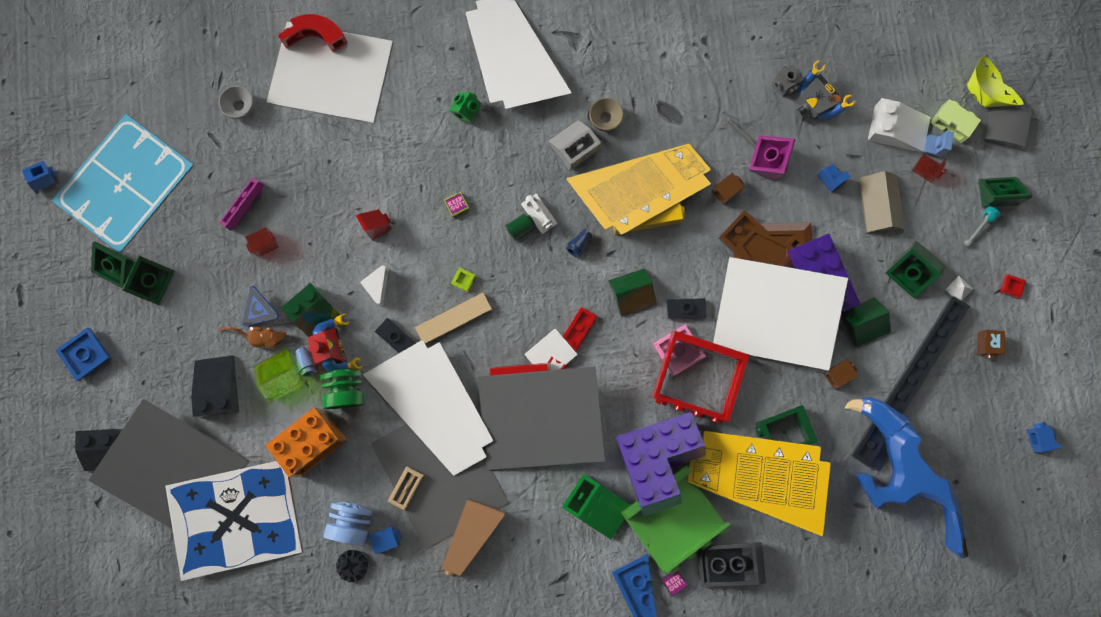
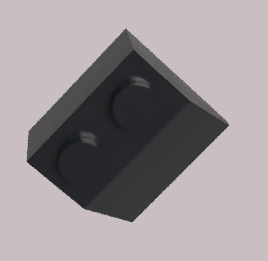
(93, 445)

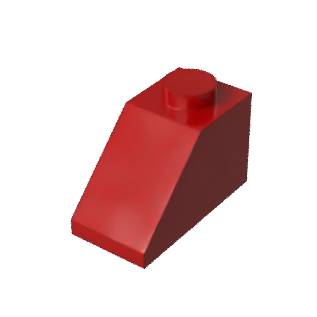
(374, 223)

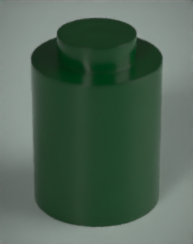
(520, 226)

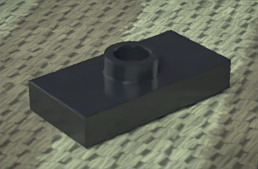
(686, 308)
(394, 336)

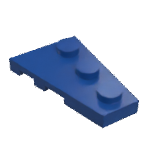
(636, 587)

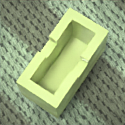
(956, 119)

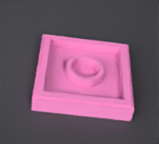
(683, 354)

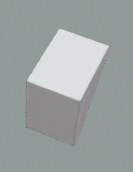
(376, 284)

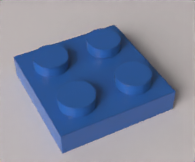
(83, 354)

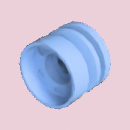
(348, 523)

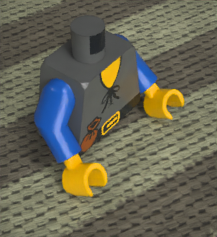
(819, 98)

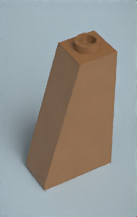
(471, 533)

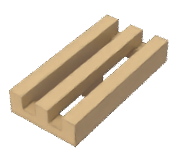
(414, 473)

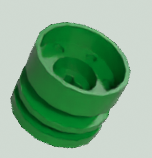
(342, 389)

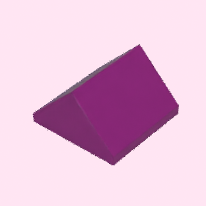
(771, 156)

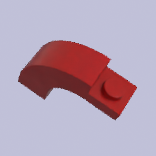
(316, 26)

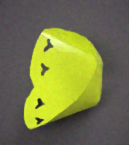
(991, 91)

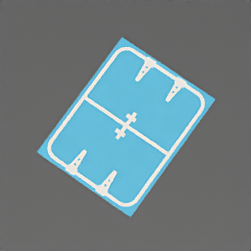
(122, 183)

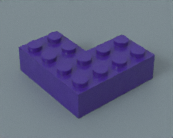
(652, 453)

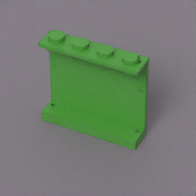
(678, 530)

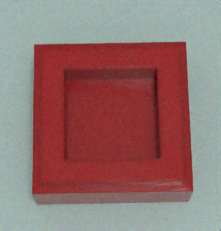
(1012, 286)

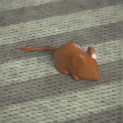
(261, 338)

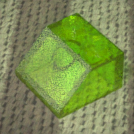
(278, 376)

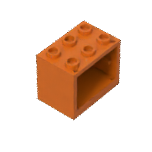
(306, 442)

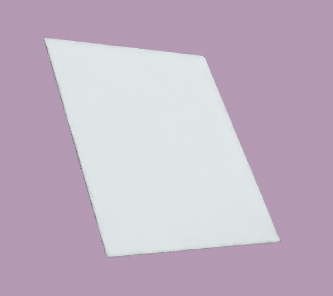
(554, 346)

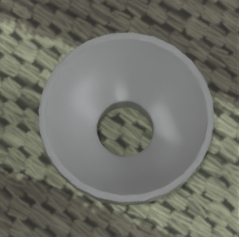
(230, 97)

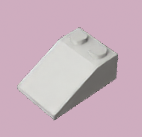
(899, 126)

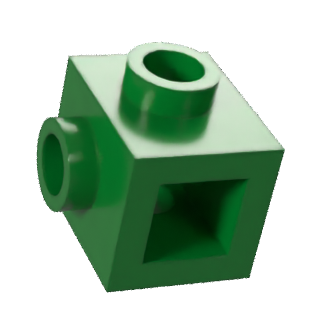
(465, 106)

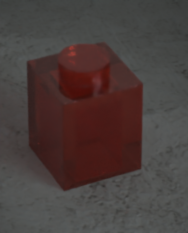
(261, 242)

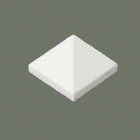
(959, 288)

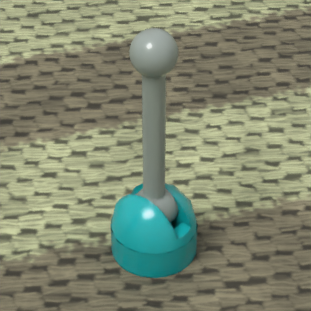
(990, 215)

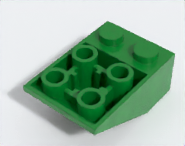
(596, 506)

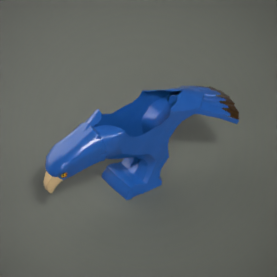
(910, 473)

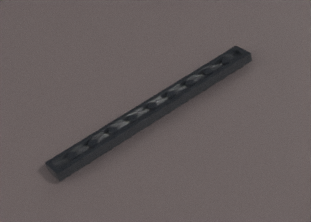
(913, 375)

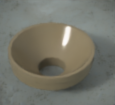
(606, 106)

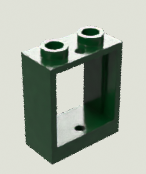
(801, 419)

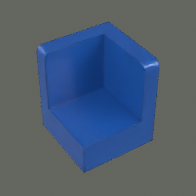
(832, 177)

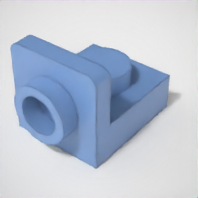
(939, 144)

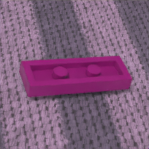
(242, 204)

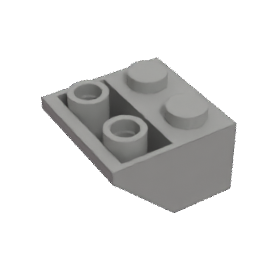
(575, 144)

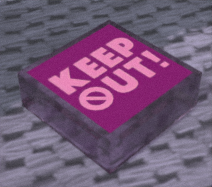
(674, 582)

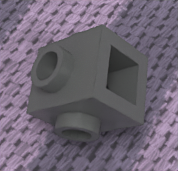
(788, 80)

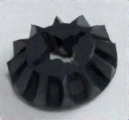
(355, 557)

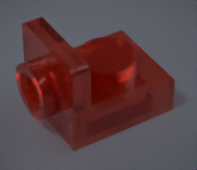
(929, 168)

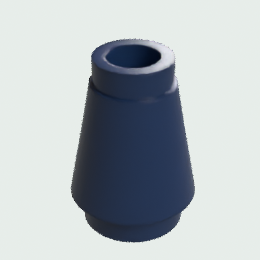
(579, 243)

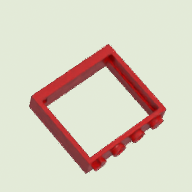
(741, 358)

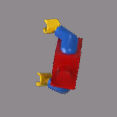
(327, 346)

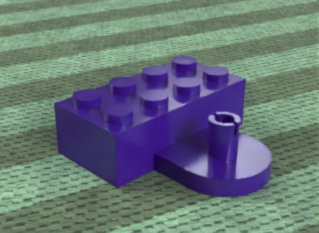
(822, 257)

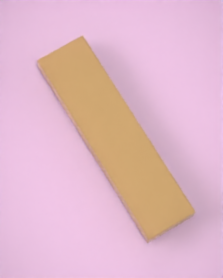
(453, 318)

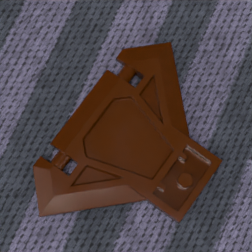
(764, 241)

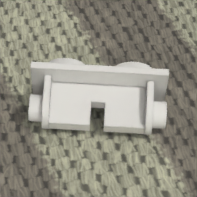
(539, 213)

